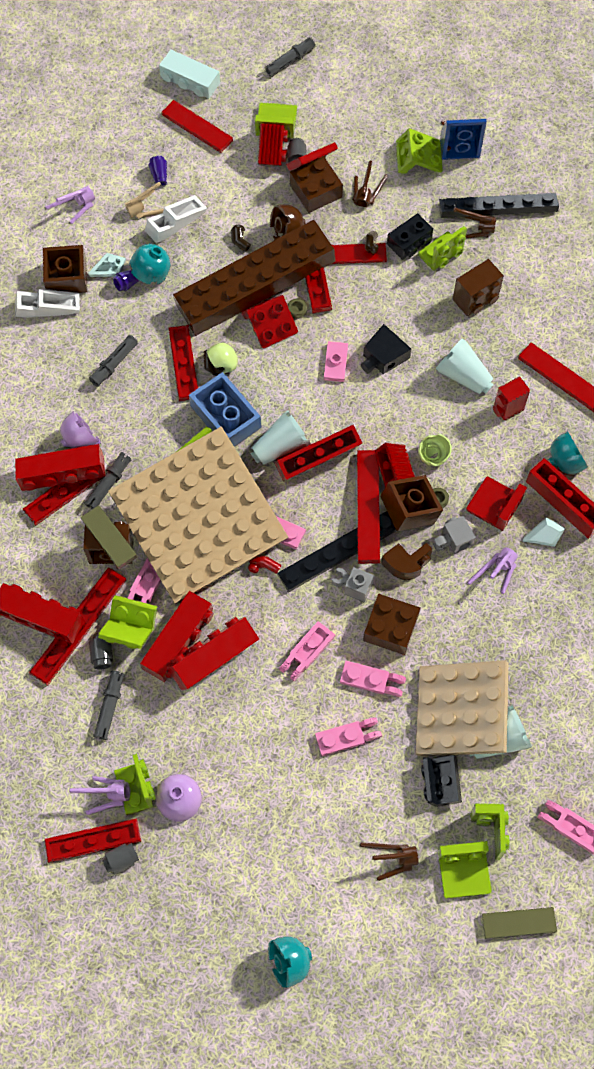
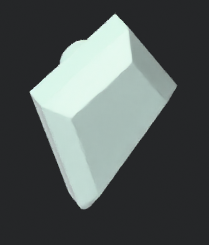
(108, 266)
(545, 533)

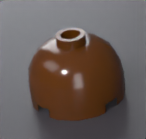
(285, 219)

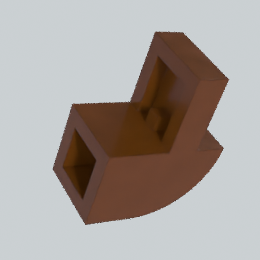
(406, 566)

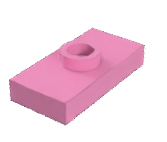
(336, 361)

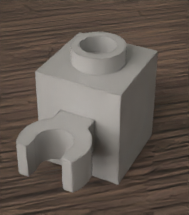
(456, 534)
(356, 584)

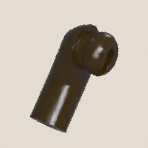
(237, 237)
(370, 246)
(208, 366)

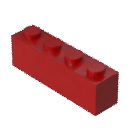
(318, 453)
(59, 467)
(563, 496)
(40, 613)
(177, 635)
(212, 653)

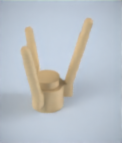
(136, 206)

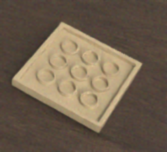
(462, 709)

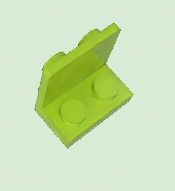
(277, 114)
(418, 149)
(444, 248)
(129, 622)
(140, 791)
(485, 814)
(464, 869)

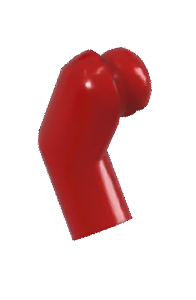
(263, 562)

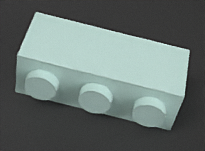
(189, 74)

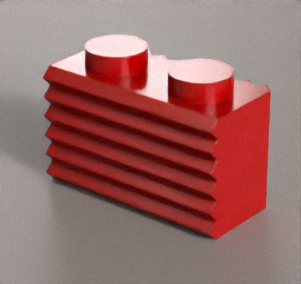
(271, 144)
(511, 398)
(393, 462)

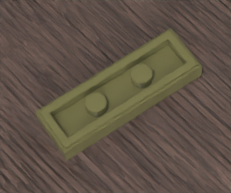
(109, 537)
(519, 923)

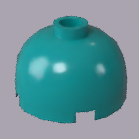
(150, 264)
(566, 455)
(291, 960)

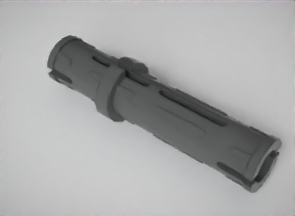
(292, 55)
(107, 367)
(113, 473)
(109, 703)

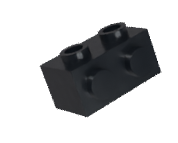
(410, 236)

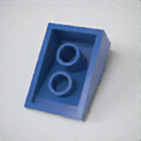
(463, 137)

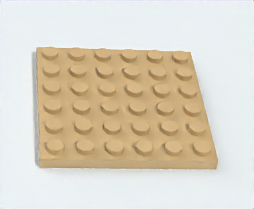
(198, 514)

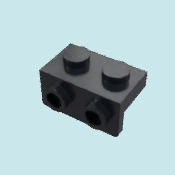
(441, 781)

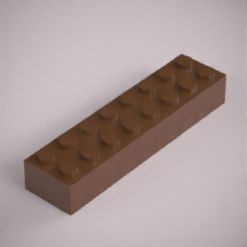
(254, 277)

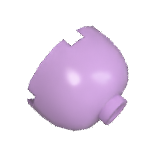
(77, 432)
(178, 797)

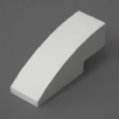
(174, 218)
(46, 303)

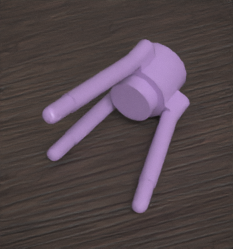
(83, 197)
(504, 561)
(118, 792)

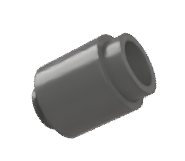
(296, 149)
(100, 653)
(120, 858)

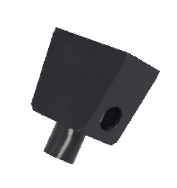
(384, 351)

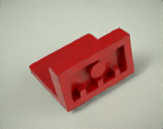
(271, 321)
(496, 502)

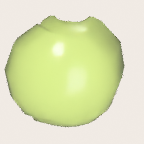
(223, 356)
(431, 445)

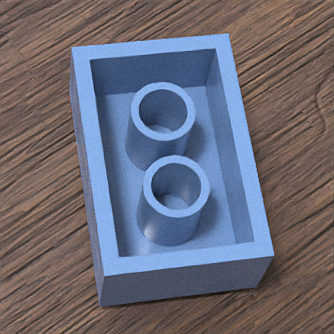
(223, 405)

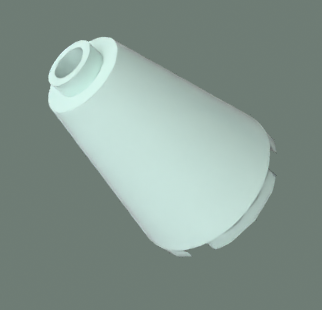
(466, 368)
(279, 440)
(516, 735)

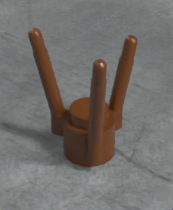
(363, 196)
(485, 223)
(405, 856)

